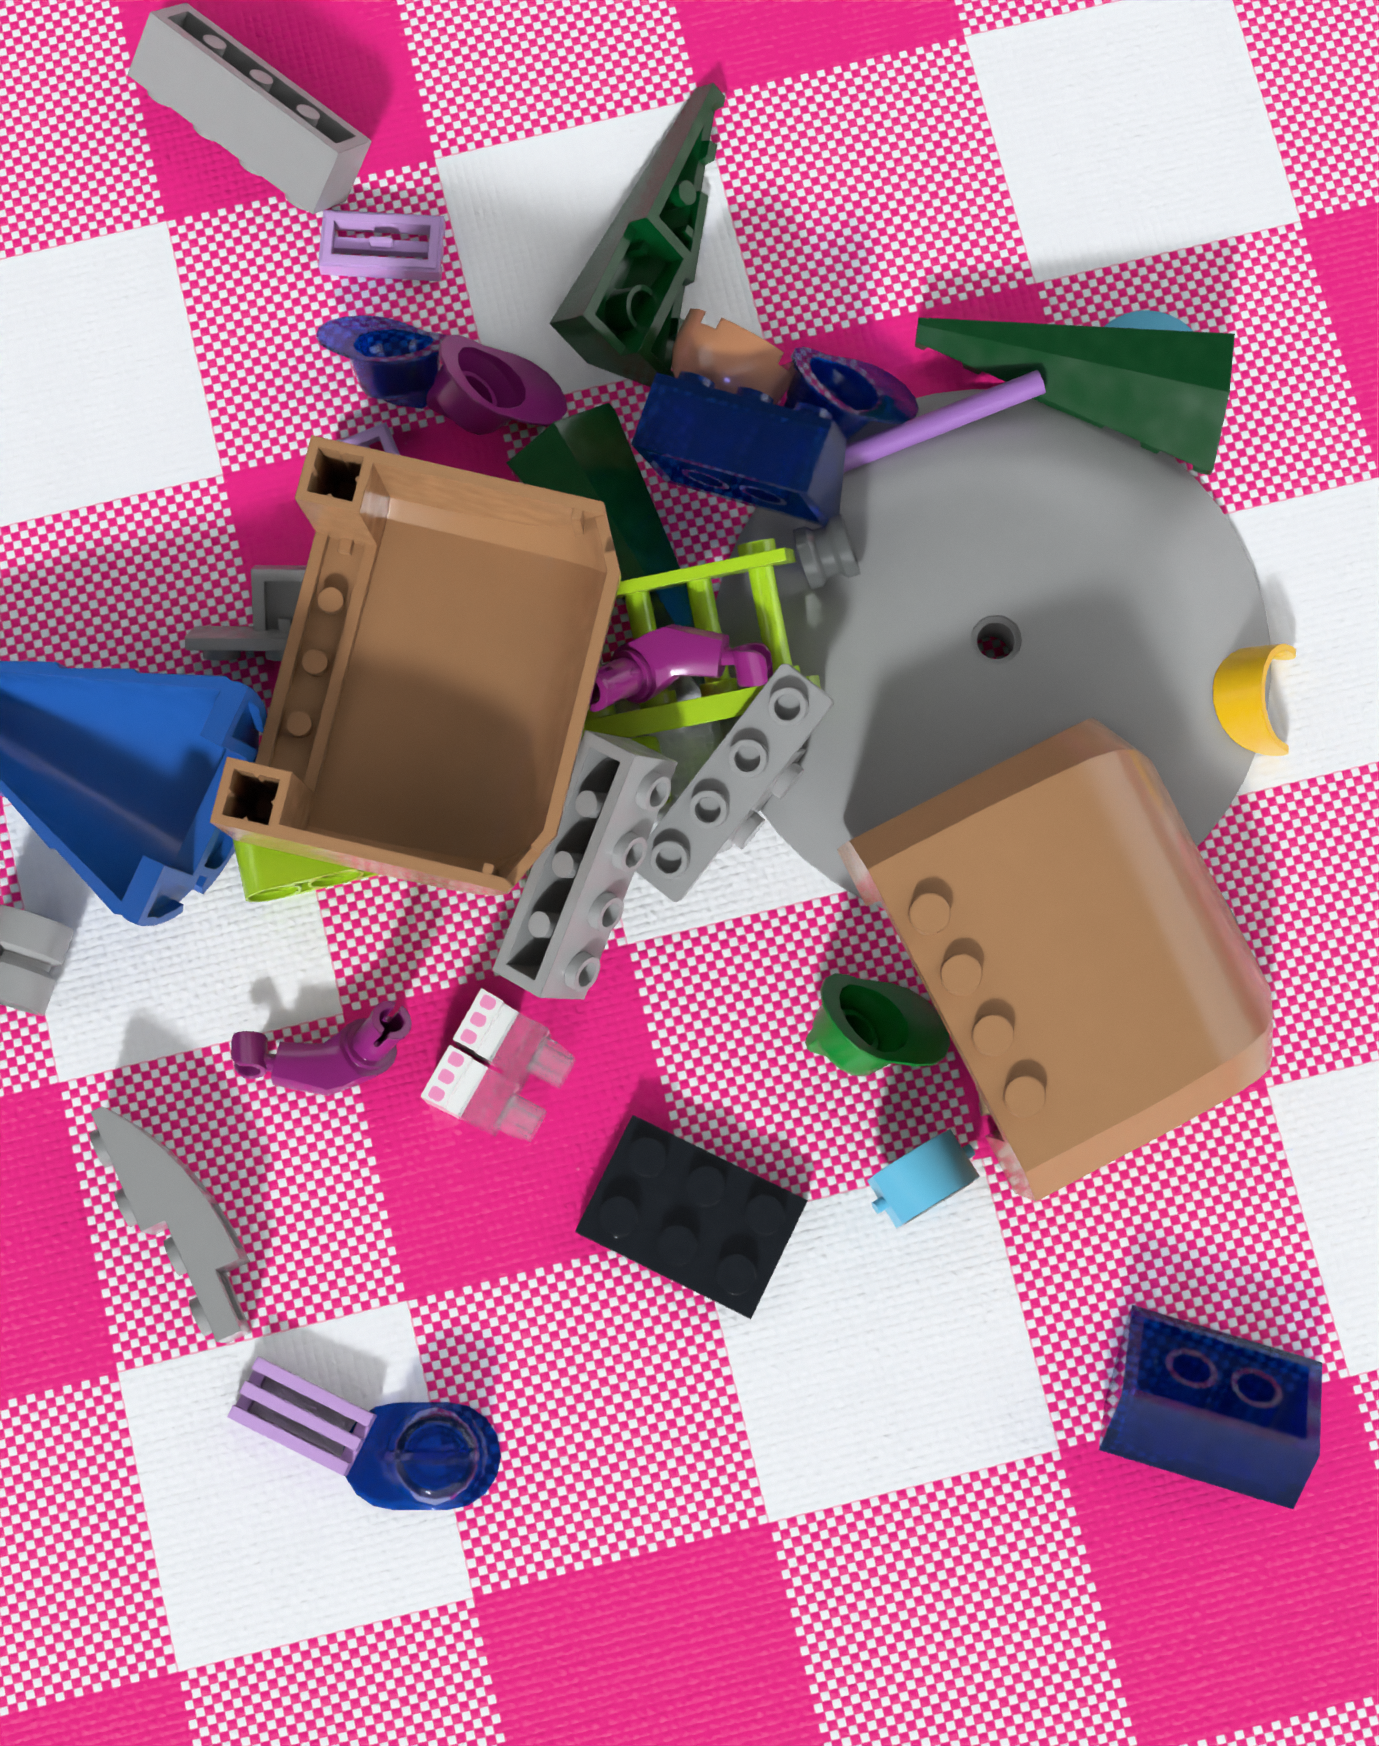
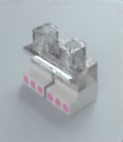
(511, 1045)

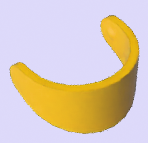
(1241, 697)

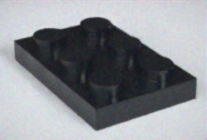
(691, 1216)

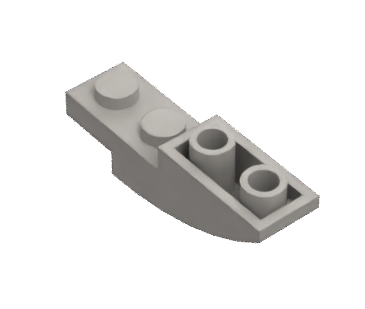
(166, 1195)

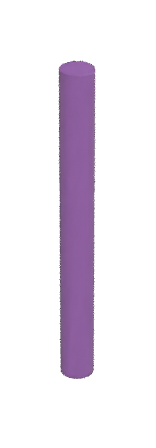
(943, 420)

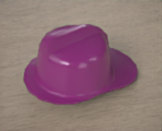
(491, 387)

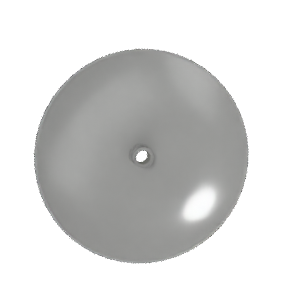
(1023, 529)

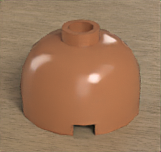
(730, 357)

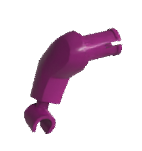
(663, 655)
(342, 1062)

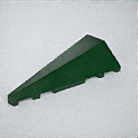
(633, 286)
(1141, 382)
(594, 460)

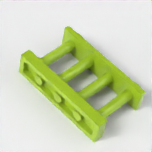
(719, 696)

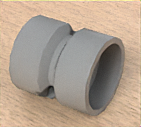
(27, 953)

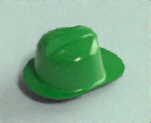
(874, 1025)

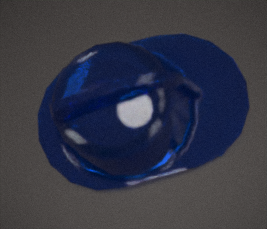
(387, 356)
(849, 391)
(425, 1457)

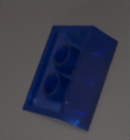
(743, 447)
(1213, 1407)

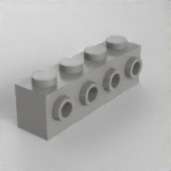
(248, 108)
(586, 870)

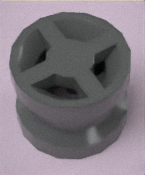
(826, 552)

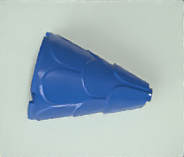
(126, 774)

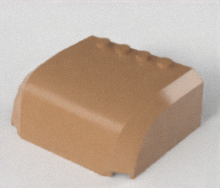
(429, 673)
(1072, 952)

